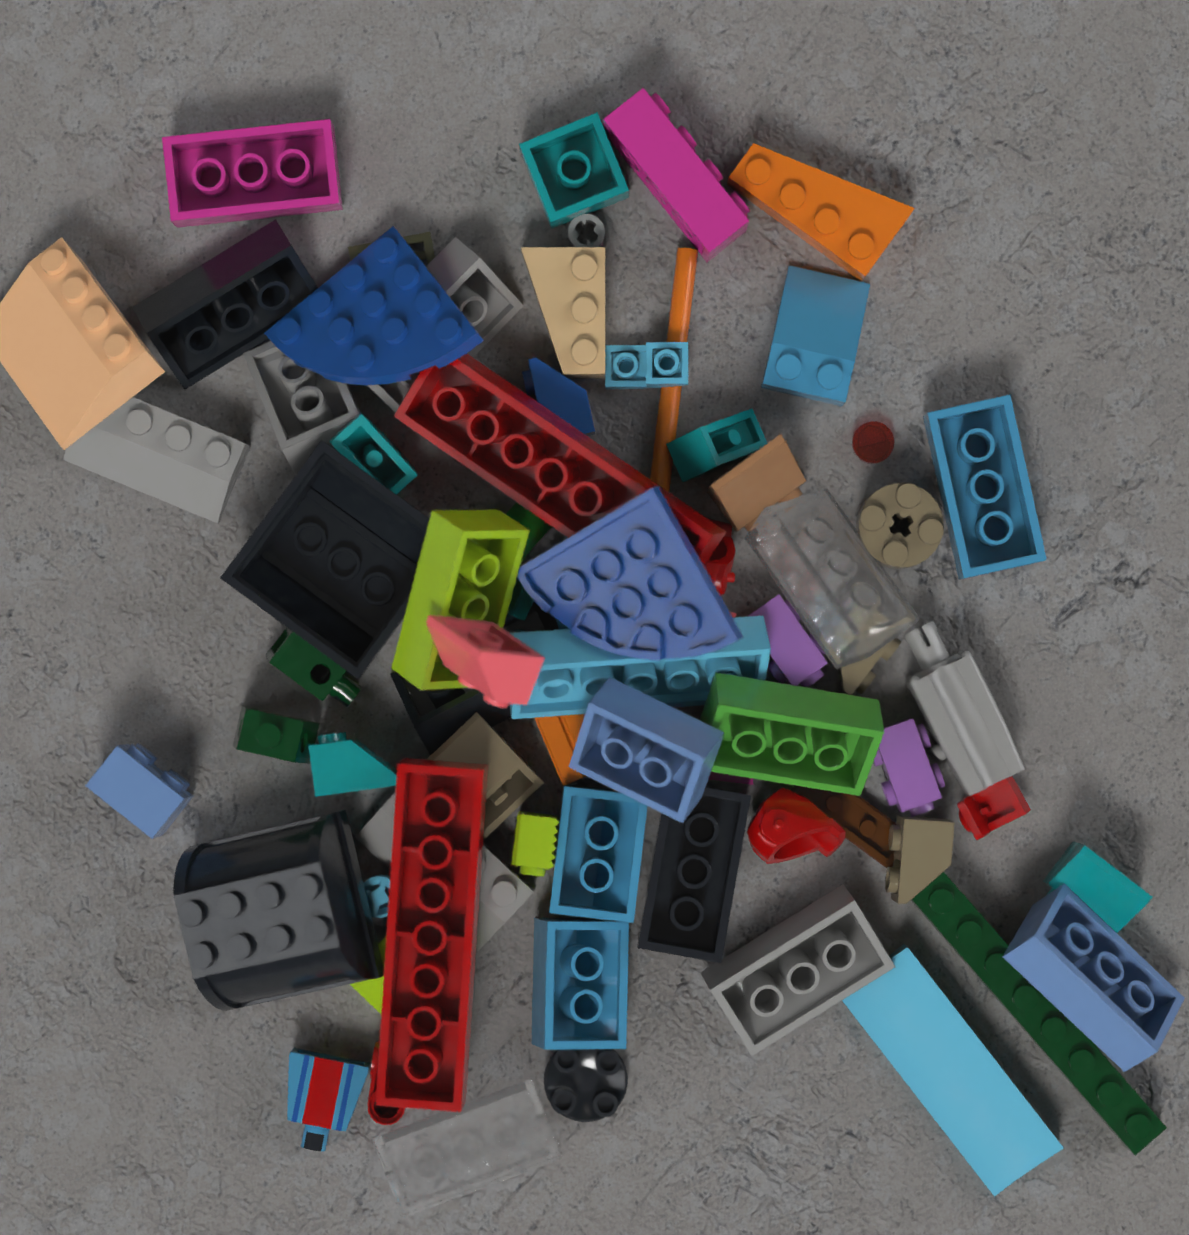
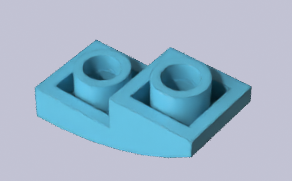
(647, 365)

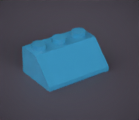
(598, 854)
(580, 983)

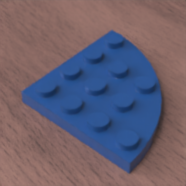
(376, 320)
(633, 586)

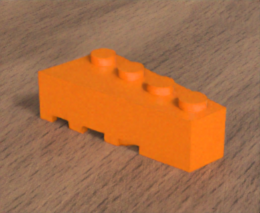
(825, 211)

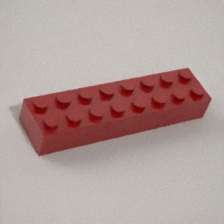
(532, 451)
(431, 934)

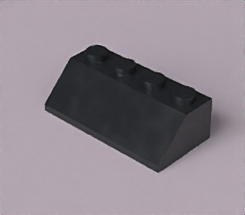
(225, 304)
(442, 712)

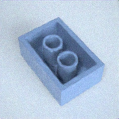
(646, 749)

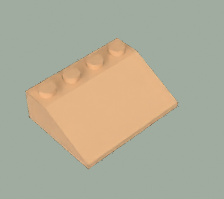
(70, 345)

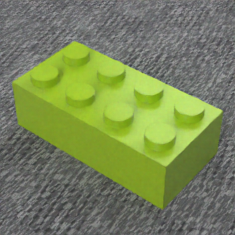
(462, 573)

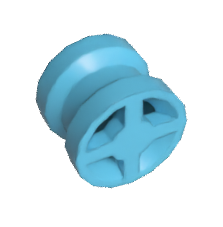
(378, 898)

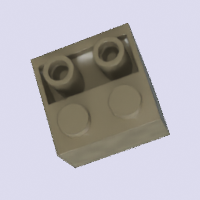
(509, 775)

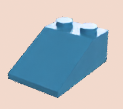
(816, 336)

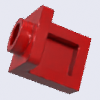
(992, 807)

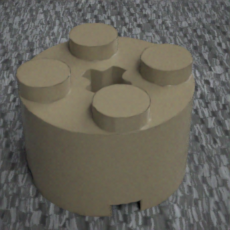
(923, 531)

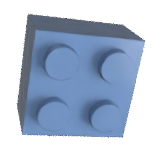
(140, 789)

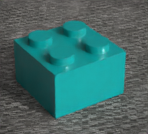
(574, 170)

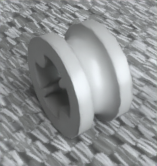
(599, 230)

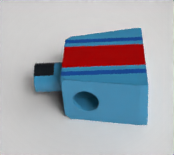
(323, 1093)

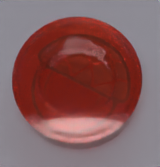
(872, 442)

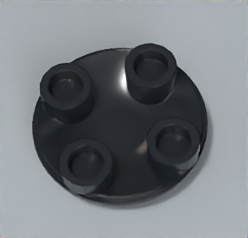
(585, 1083)

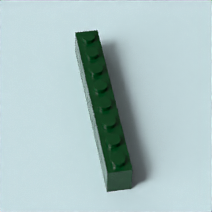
(1047, 1026)

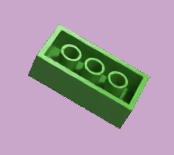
(793, 733)

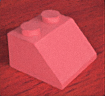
(486, 658)

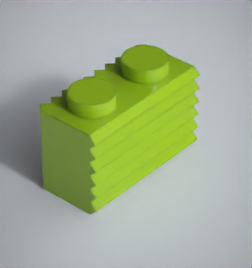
(535, 842)

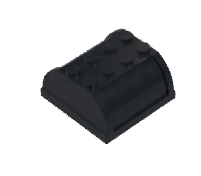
(334, 559)
(276, 913)

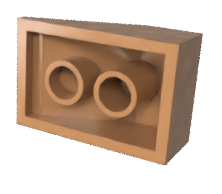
(756, 483)

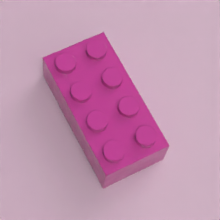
(252, 173)
(675, 174)

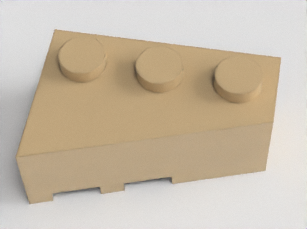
(572, 302)

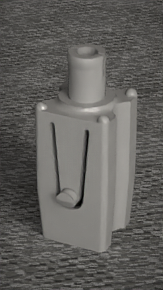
(960, 713)

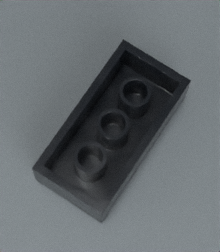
(695, 877)

